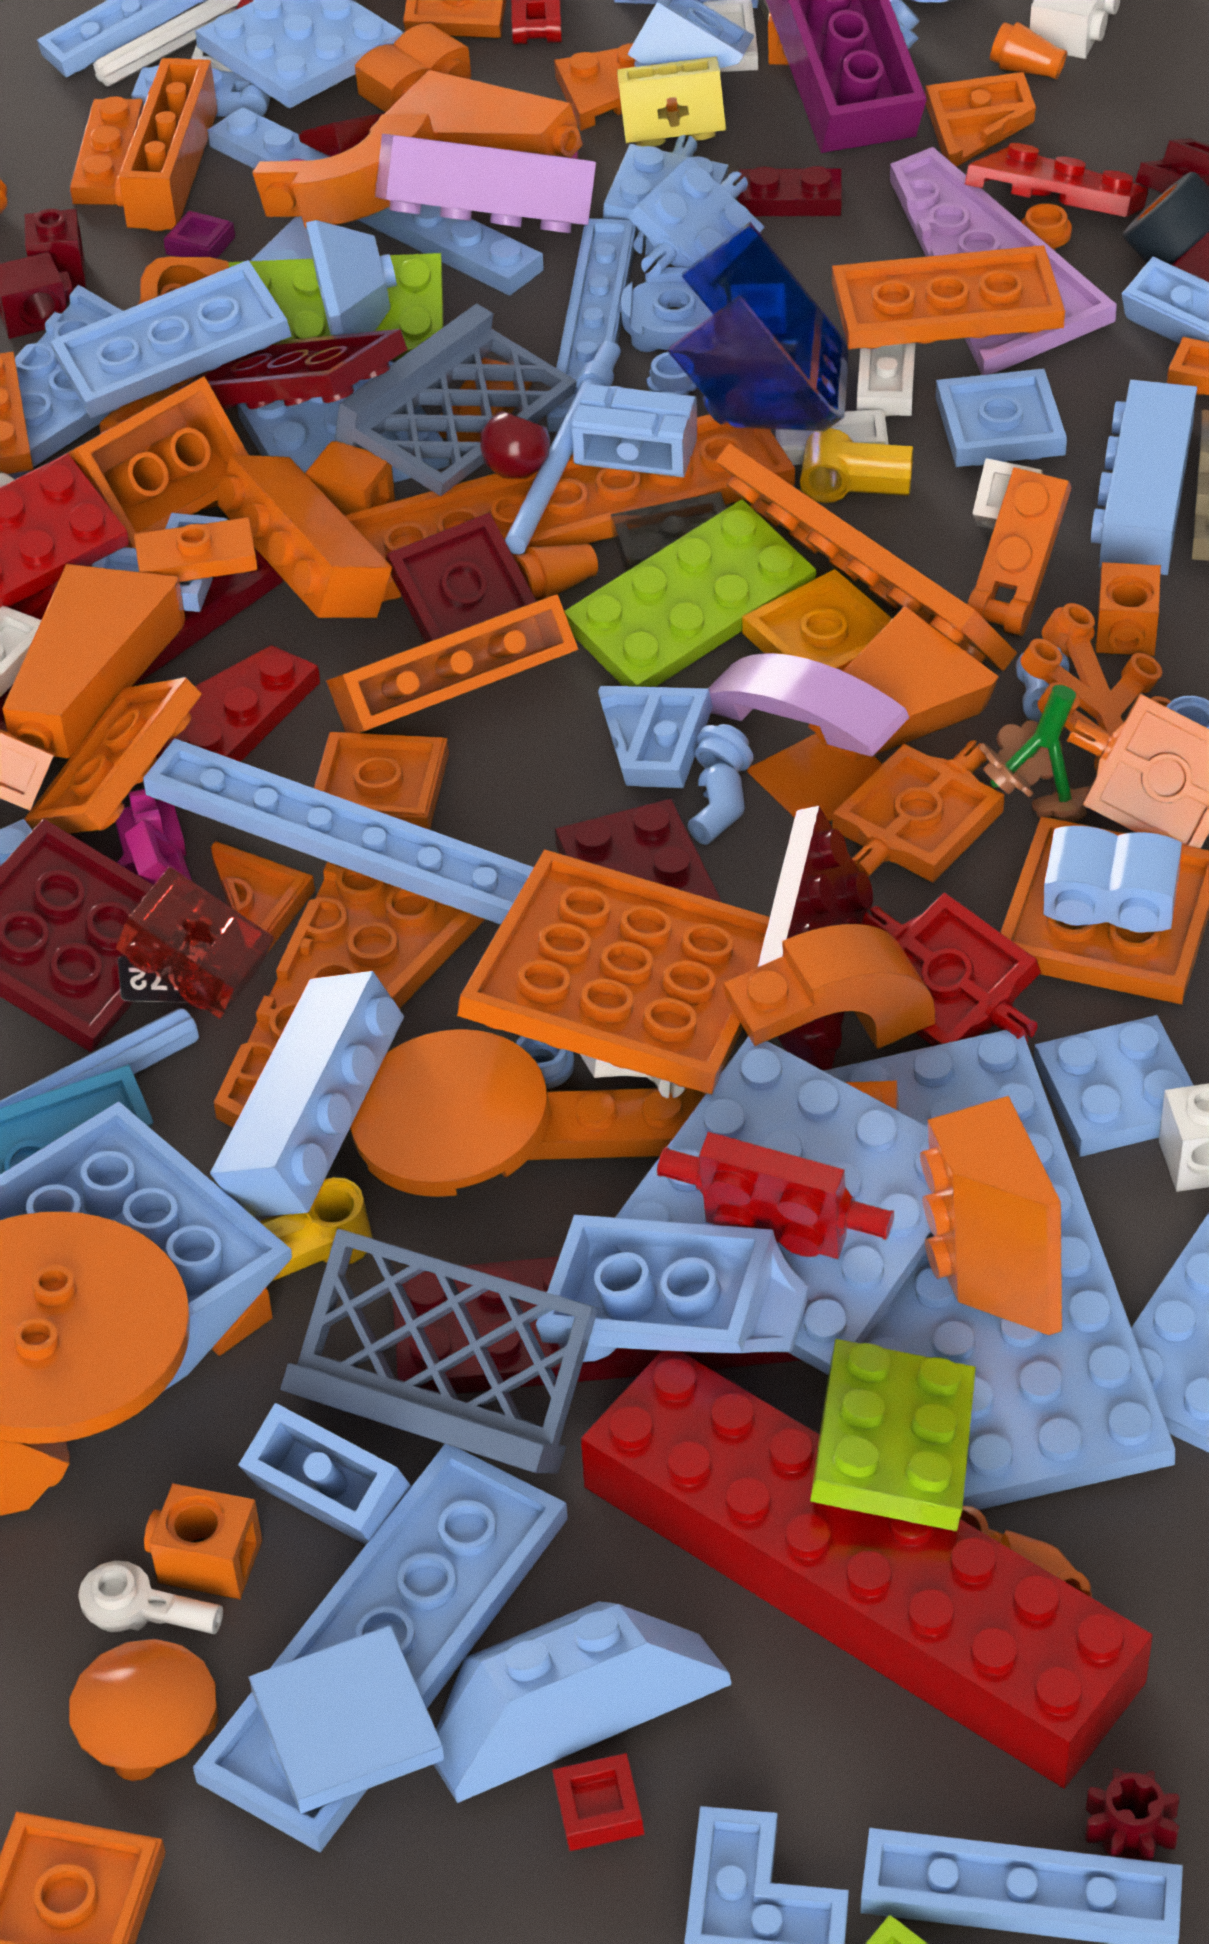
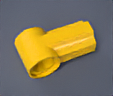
(840, 466)
(312, 1233)

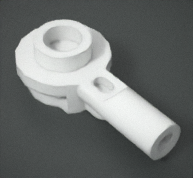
(120, 1599)

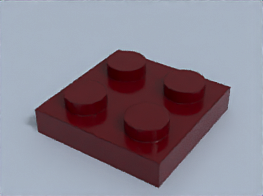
(459, 578)

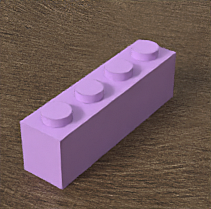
(484, 180)

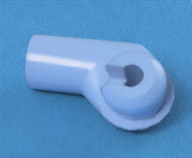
(724, 805)

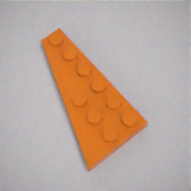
(345, 930)

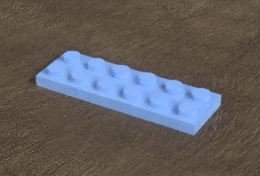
(429, 1572)

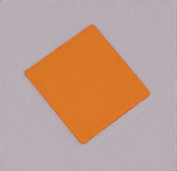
(812, 776)

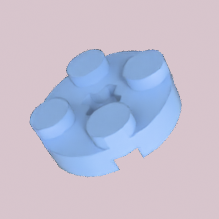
(648, 312)

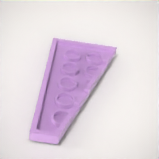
(967, 219)

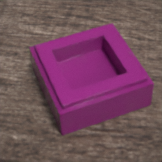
(199, 236)

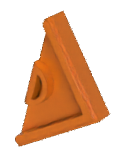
(261, 888)

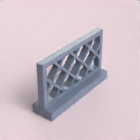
(423, 379)
(422, 1410)

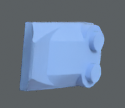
(676, 1288)

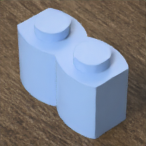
(1112, 878)

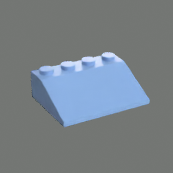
(134, 1177)

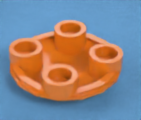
(143, 1706)

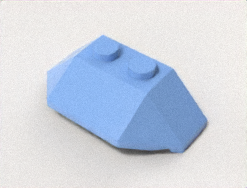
(566, 1691)

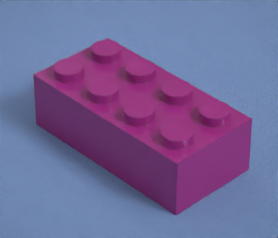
(850, 70)

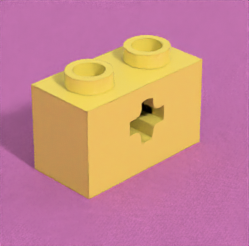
(645, 97)

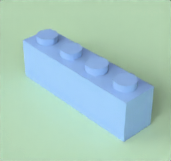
(1147, 474)
(308, 1095)

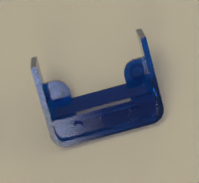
(768, 346)

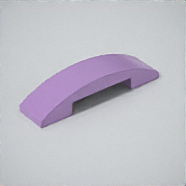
(808, 691)

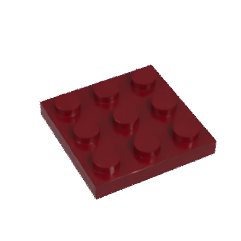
(61, 933)

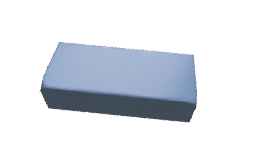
(1168, 302)

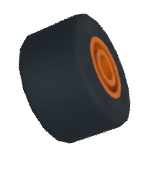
(1172, 221)

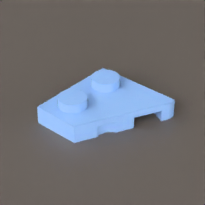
(655, 731)

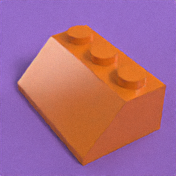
(162, 459)
(993, 1216)

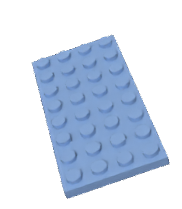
(1043, 1405)

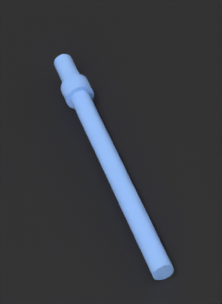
(596, 373)

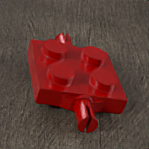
(967, 969)
(775, 1191)

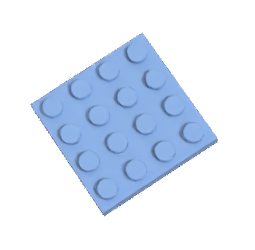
(805, 1112)

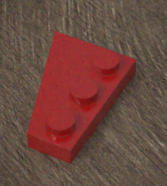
(1077, 187)

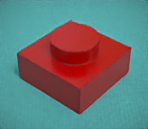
(598, 1802)

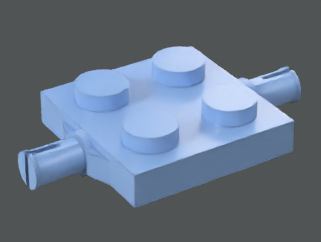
(642, 171)
(690, 216)

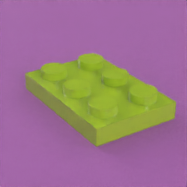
(894, 1435)

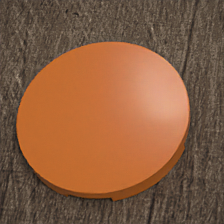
(451, 1112)

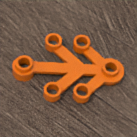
(1072, 631)

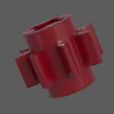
(1132, 1816)

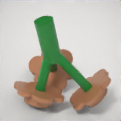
(1034, 754)

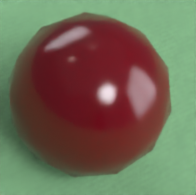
(514, 446)

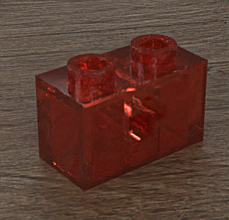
(194, 943)

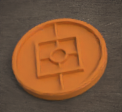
(85, 1325)

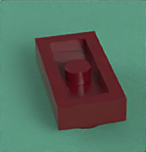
(792, 191)

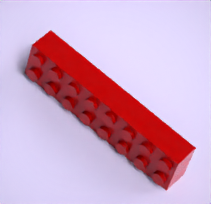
(916, 1602)

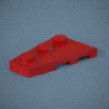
(247, 702)

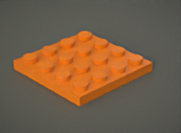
(617, 971)

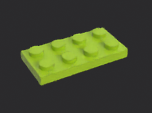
(414, 302)
(687, 597)

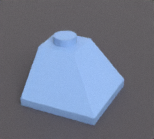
(688, 32)
(350, 277)

